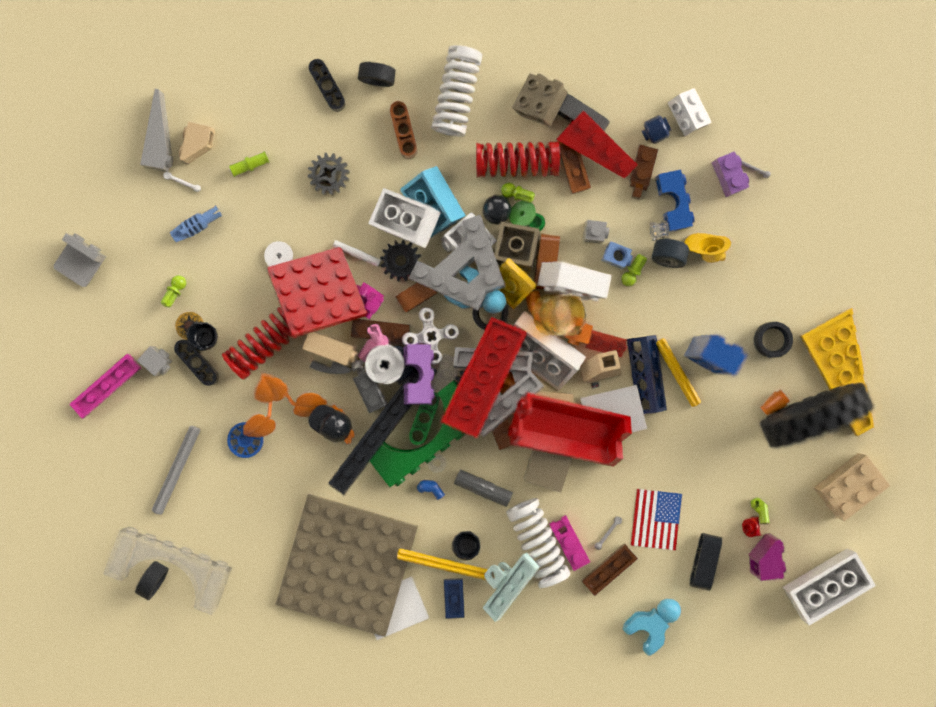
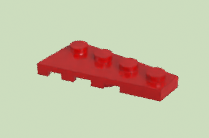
(593, 142)

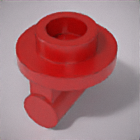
(751, 526)

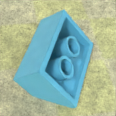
(432, 190)

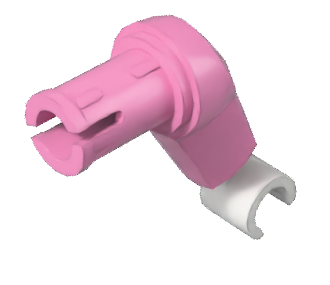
(376, 339)

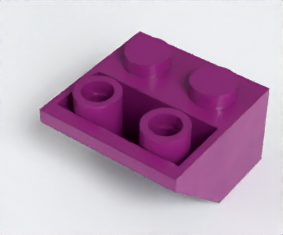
(767, 559)

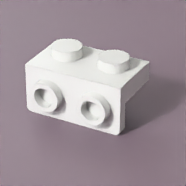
(689, 112)

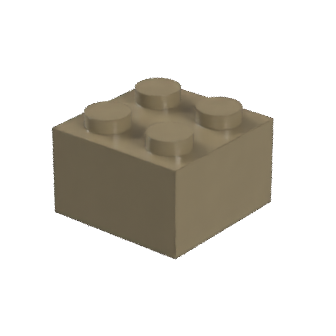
(518, 244)

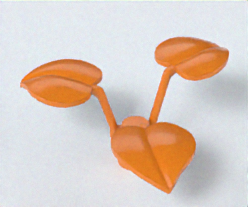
(273, 389)

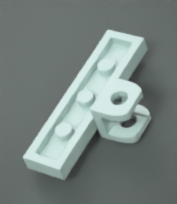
(508, 584)

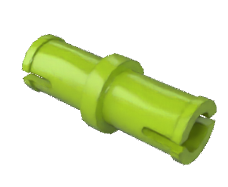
(249, 164)

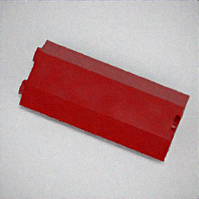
(569, 429)

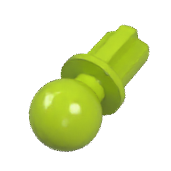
(509, 190)
(629, 278)
(178, 283)

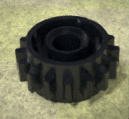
(391, 256)

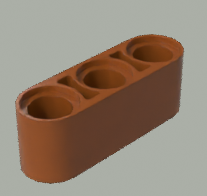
(398, 122)
(547, 252)
(414, 296)

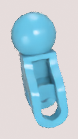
(493, 301)
(655, 623)

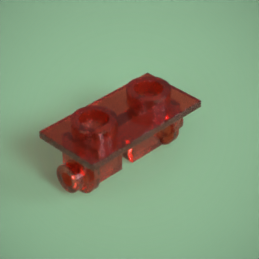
(606, 343)

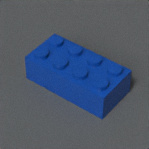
(715, 354)

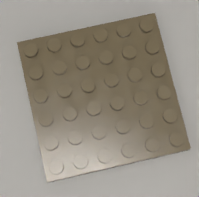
(346, 565)

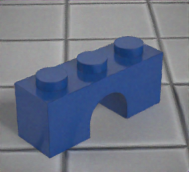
(674, 184)

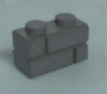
(370, 392)

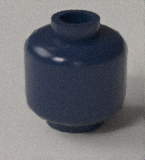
(656, 129)

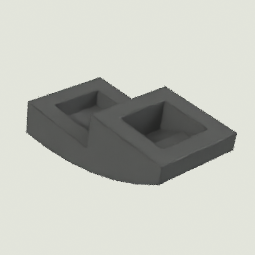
(336, 367)

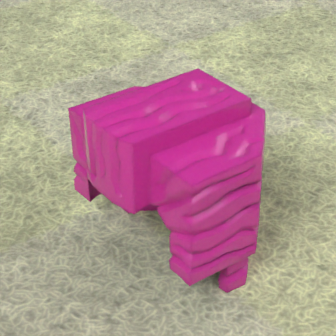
(371, 298)

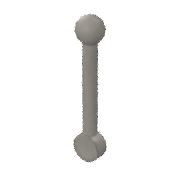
(766, 174)
(617, 520)

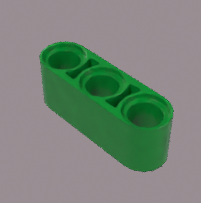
(424, 427)

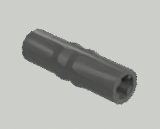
(483, 488)

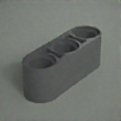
(573, 107)

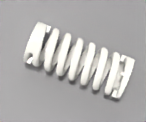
(465, 54)
(560, 570)

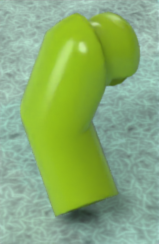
(762, 509)

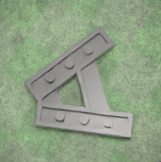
(442, 276)
(507, 403)

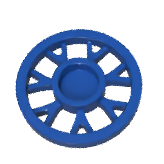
(243, 441)

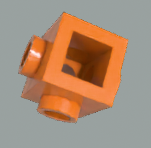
(582, 337)

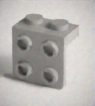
(79, 260)

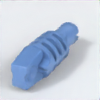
(194, 224)

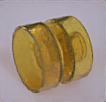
(559, 314)

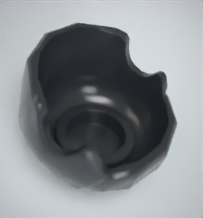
(497, 209)
(202, 336)
(466, 545)

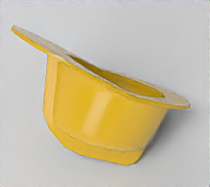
(710, 247)

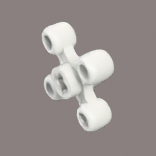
(438, 334)

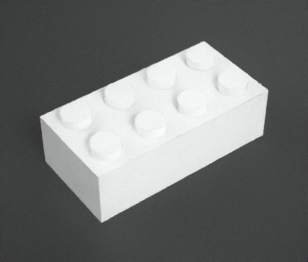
(829, 586)

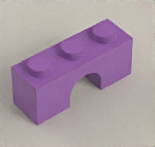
(420, 358)

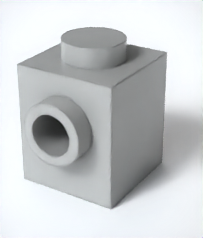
(595, 231)
(155, 361)

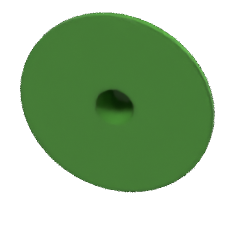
(522, 213)

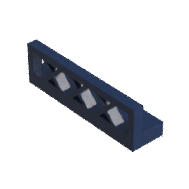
(651, 373)

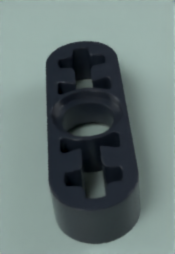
(338, 94)
(182, 355)

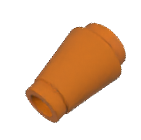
(775, 402)

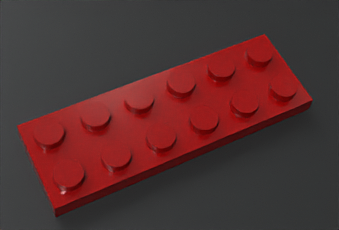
(484, 377)

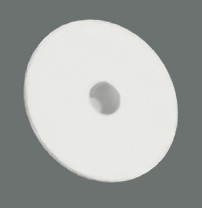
(278, 253)

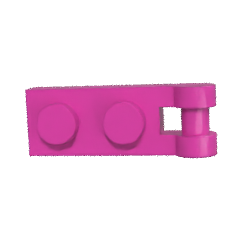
(570, 543)

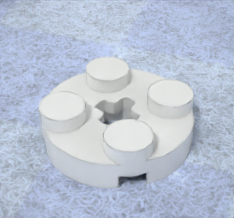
(386, 353)

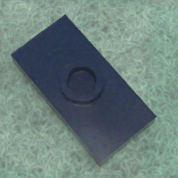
(454, 598)

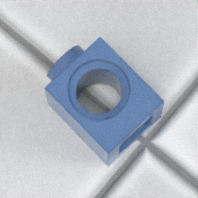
(608, 256)

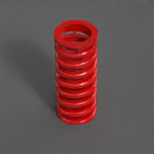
(513, 156)
(240, 365)

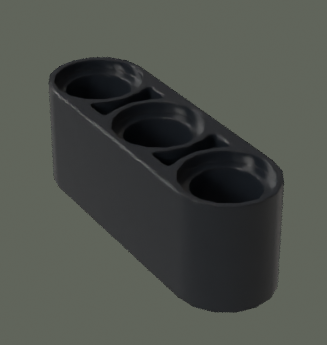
(705, 561)

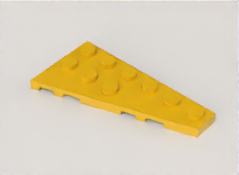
(838, 357)

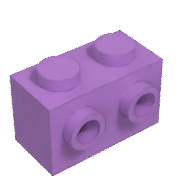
(730, 174)

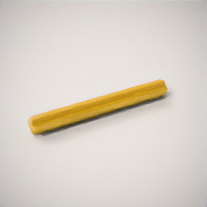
(442, 564)

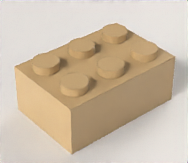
(851, 486)

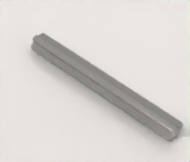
(175, 470)

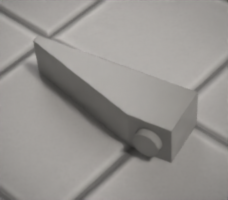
(157, 144)

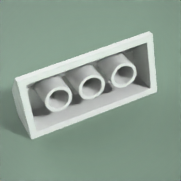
(552, 356)

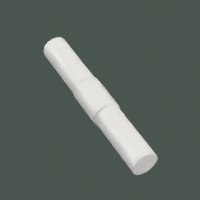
(357, 253)

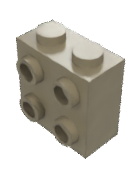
(540, 99)

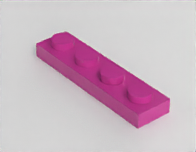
(105, 386)

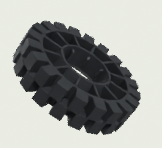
(817, 415)

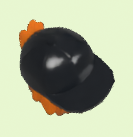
(331, 423)

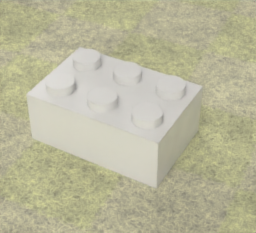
(404, 217)
(574, 280)

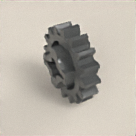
(322, 178)

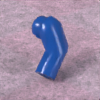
(430, 486)

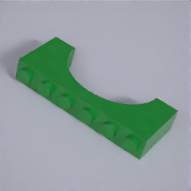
(396, 463)

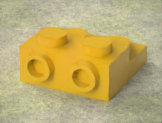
(516, 283)

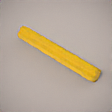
(678, 372)

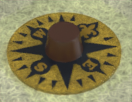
(186, 320)

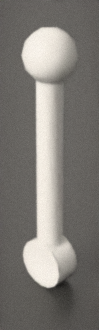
(167, 175)

